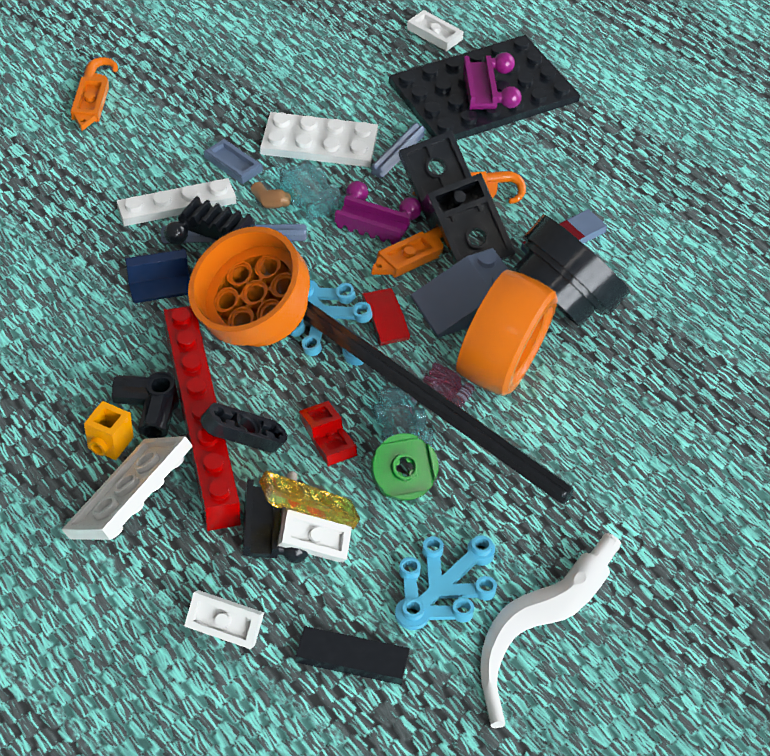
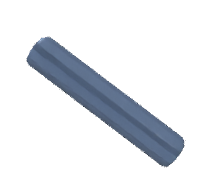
(391, 157)

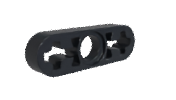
(227, 421)

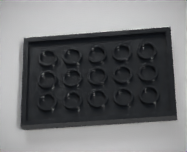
(440, 98)

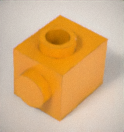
(108, 430)

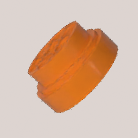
(250, 287)

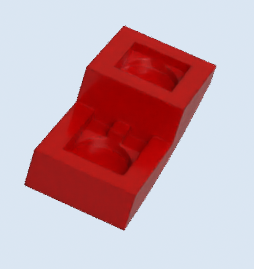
(387, 317)
(327, 433)

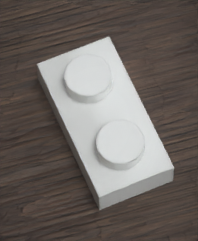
(435, 30)
(315, 536)
(224, 619)

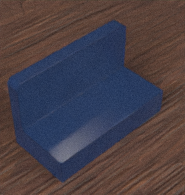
(158, 275)

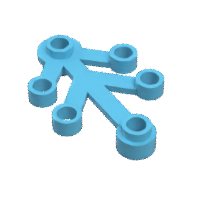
(337, 312)
(444, 585)

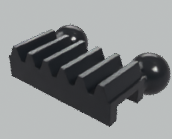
(206, 221)
(263, 528)

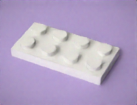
(319, 139)
(127, 489)

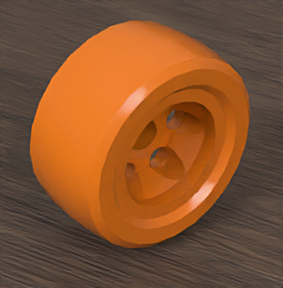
(506, 332)

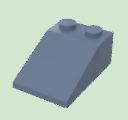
(456, 294)

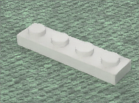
(173, 201)

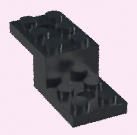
(454, 198)

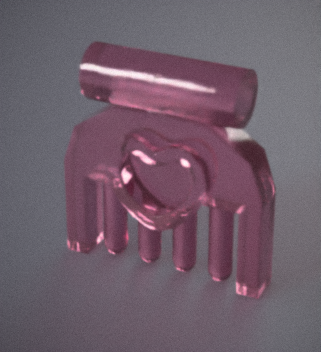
(449, 384)

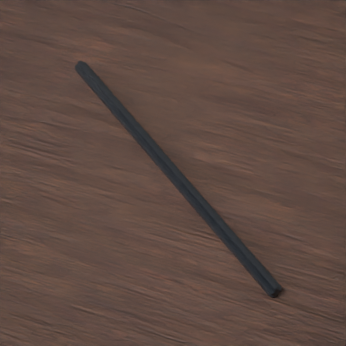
(440, 405)

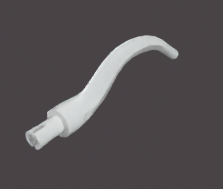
(541, 608)

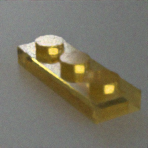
(308, 499)

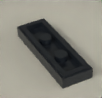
(352, 655)

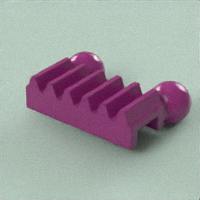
(482, 85)
(374, 218)

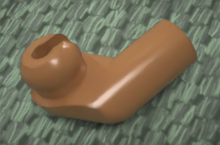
(270, 198)

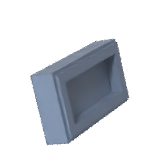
(233, 161)

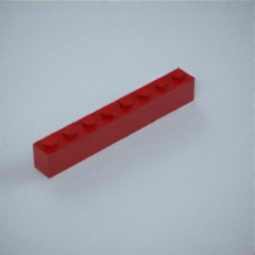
(196, 394)

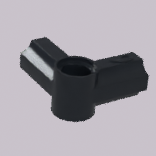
(155, 393)

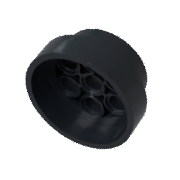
(571, 270)

